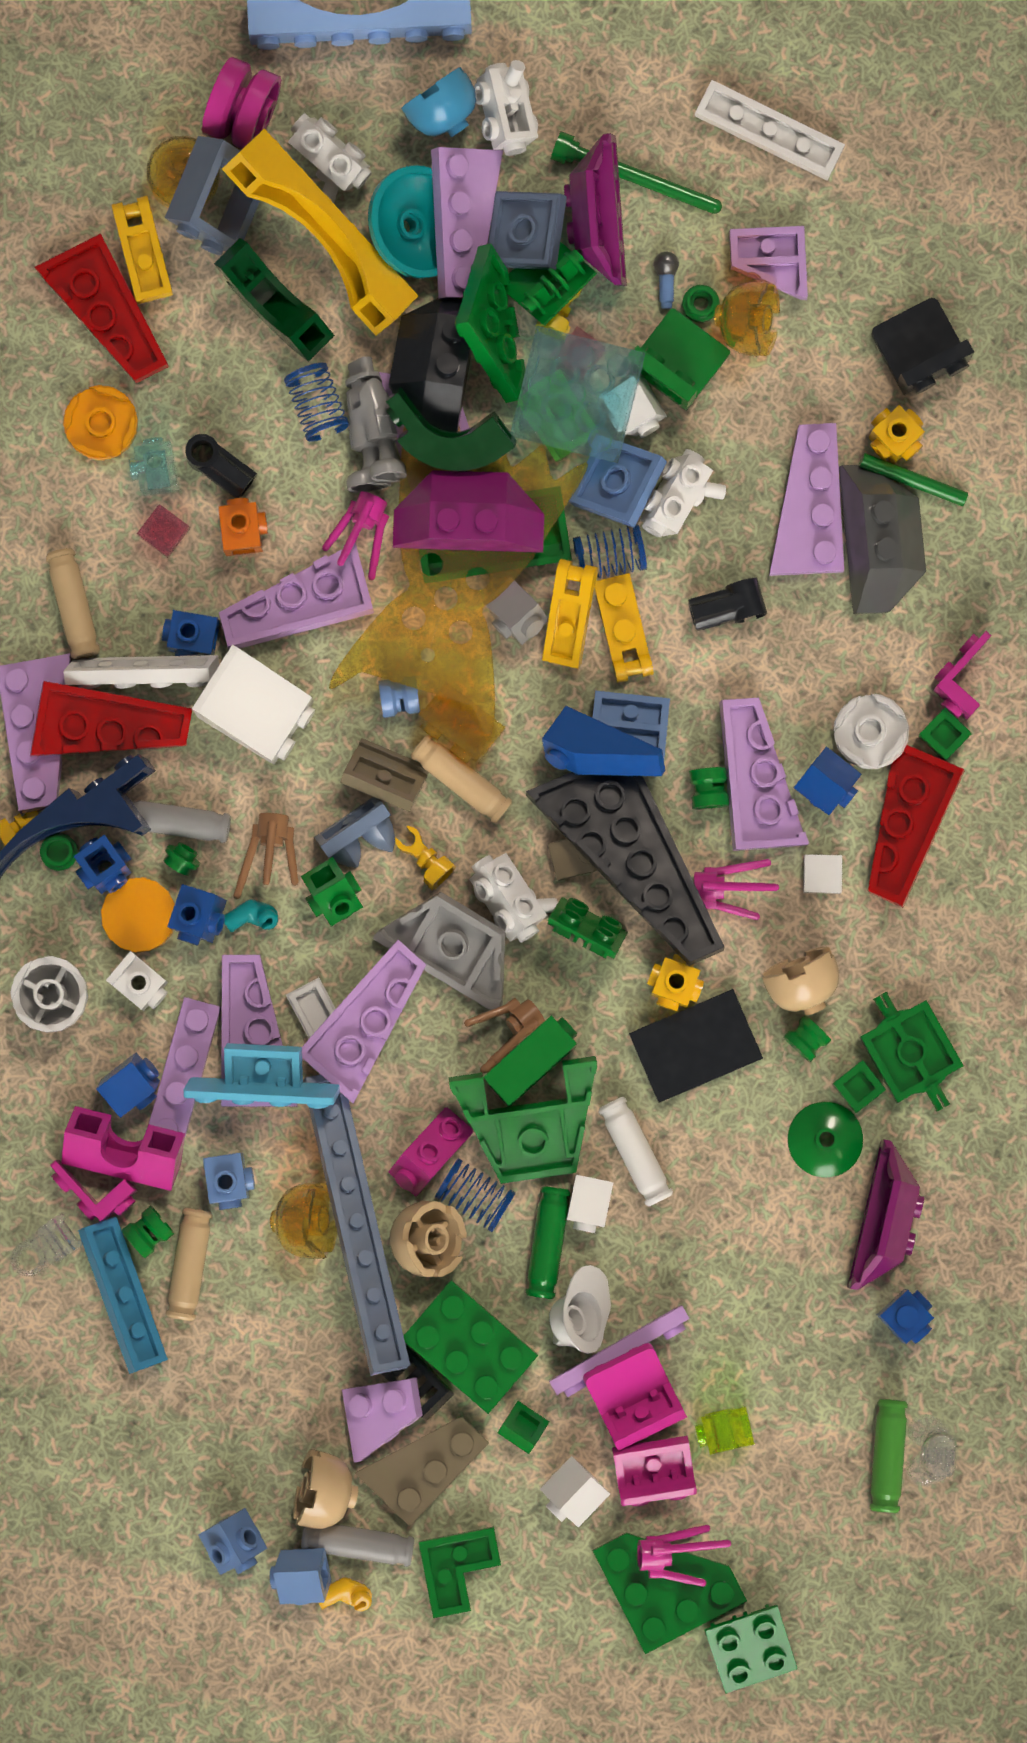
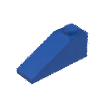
(596, 748)

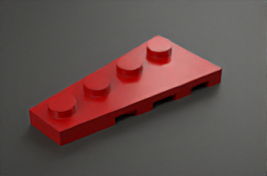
(101, 299)
(97, 721)
(912, 813)

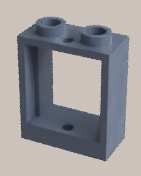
(193, 189)

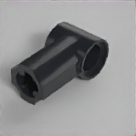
(222, 467)
(732, 604)

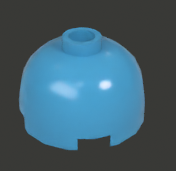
(443, 105)

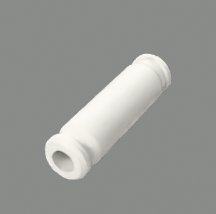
(635, 1151)

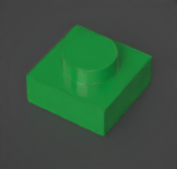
(945, 734)
(859, 1086)
(523, 1427)

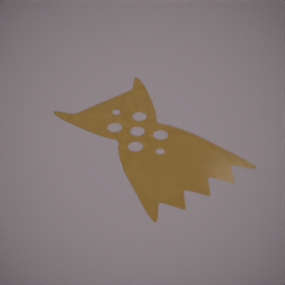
(465, 669)

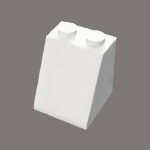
(254, 706)

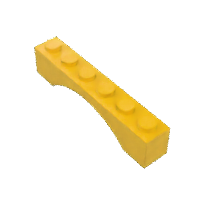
(272, 176)

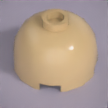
(804, 981)
(428, 1238)
(324, 1491)

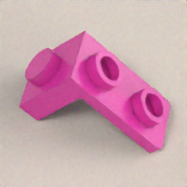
(954, 697)
(430, 1151)
(116, 1201)

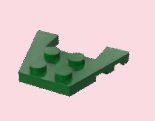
(532, 1137)

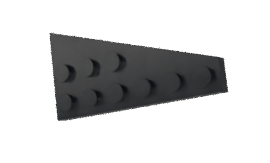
(627, 841)

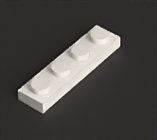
(769, 130)
(129, 671)

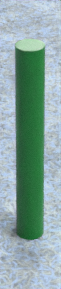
(913, 479)

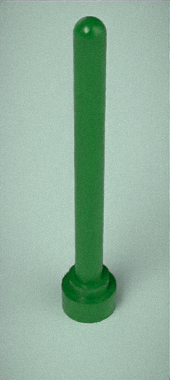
(569, 150)

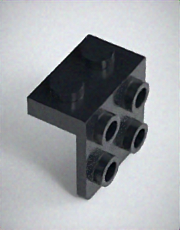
(921, 346)

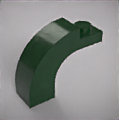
(272, 301)
(448, 449)

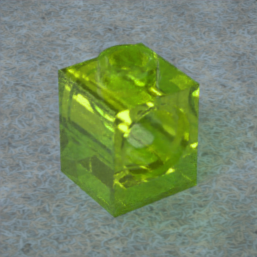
(725, 1430)

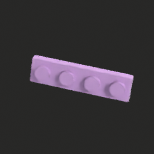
(185, 1060)
(667, 1324)

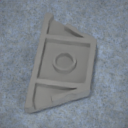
(454, 946)

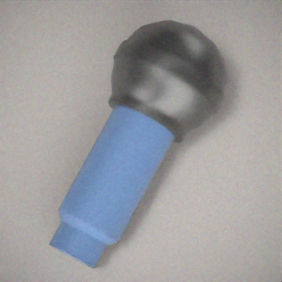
(666, 266)

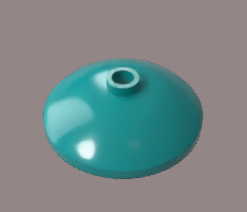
(408, 197)

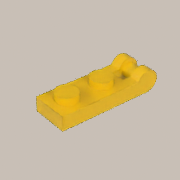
(142, 251)
(569, 614)
(623, 626)

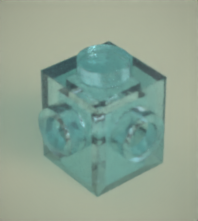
(155, 467)

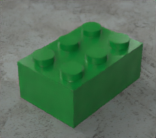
(470, 1346)

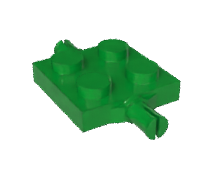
(911, 1051)

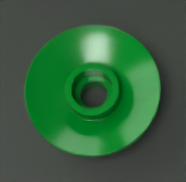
(805, 1143)

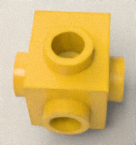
(888, 445)
(668, 996)

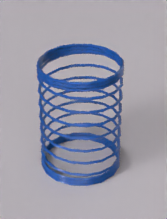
(344, 422)
(578, 547)
(443, 1188)

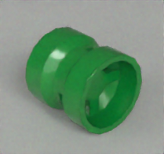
(709, 788)
(141, 1238)

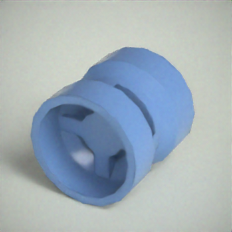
(398, 698)

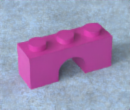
(95, 1147)

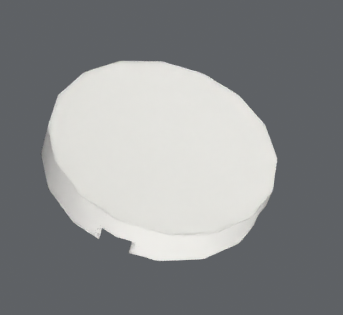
(871, 731)

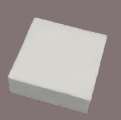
(822, 874)

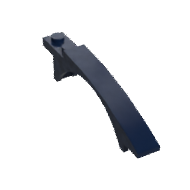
(102, 805)

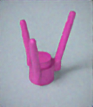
(365, 513)
(712, 886)
(656, 1553)

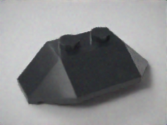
(432, 362)

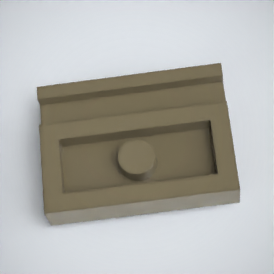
(384, 775)

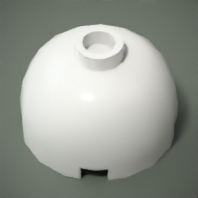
(49, 994)

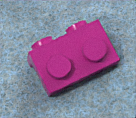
(654, 1471)

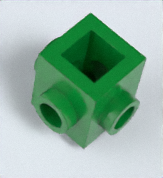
(332, 892)

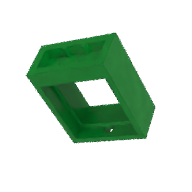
(531, 1060)

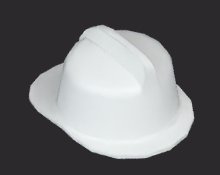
(583, 1312)

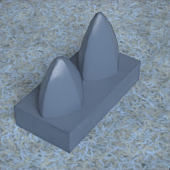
(369, 821)

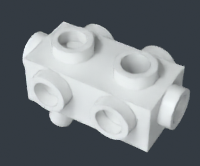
(506, 107)
(336, 163)
(681, 488)
(509, 897)

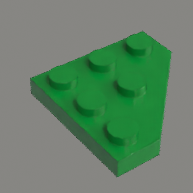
(490, 324)
(663, 1607)

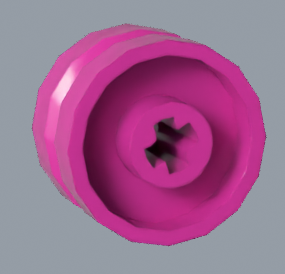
(240, 103)

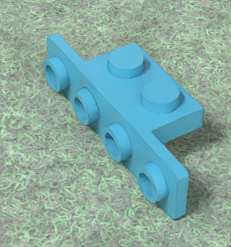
(262, 1075)

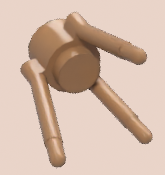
(272, 831)
(522, 1022)

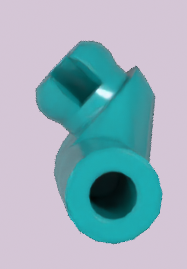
(252, 912)

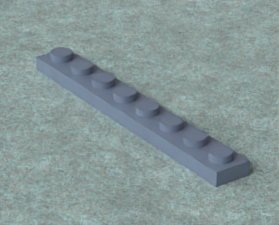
(359, 1235)

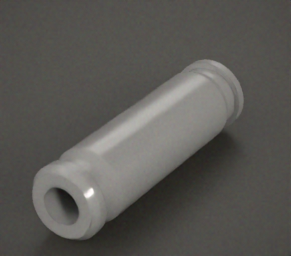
(185, 821)
(360, 1544)

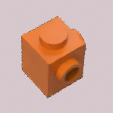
(242, 527)

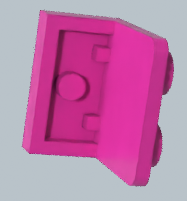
(634, 1396)

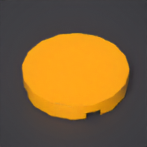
(111, 428)
(138, 915)

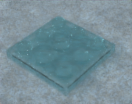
(577, 394)

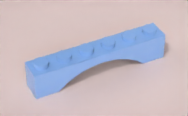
(304, 25)

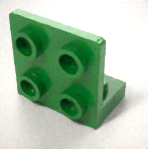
(681, 358)

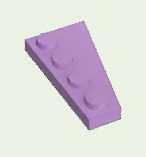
(463, 211)
(810, 519)
(300, 602)
(20, 691)
(756, 784)
(247, 1009)
(358, 1028)

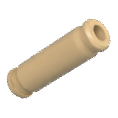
(72, 603)
(461, 778)
(189, 1264)

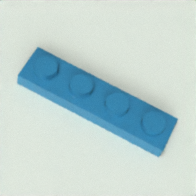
(122, 1295)

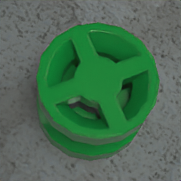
(807, 1038)

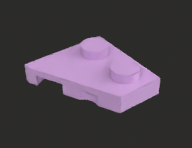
(772, 256)
(379, 1413)

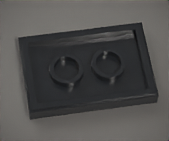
(695, 1045)

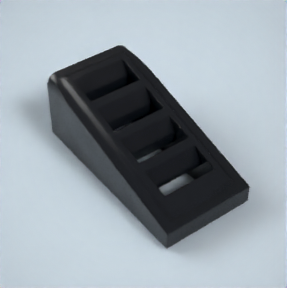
(439, 1398)

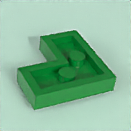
(447, 1560)

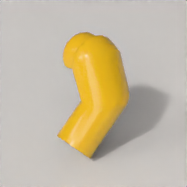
(350, 1592)

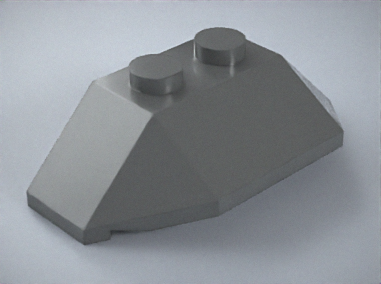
(881, 539)

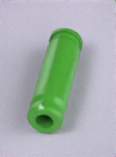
(888, 1455)

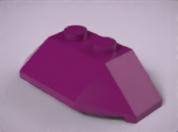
(598, 211)
(469, 514)
(887, 1218)

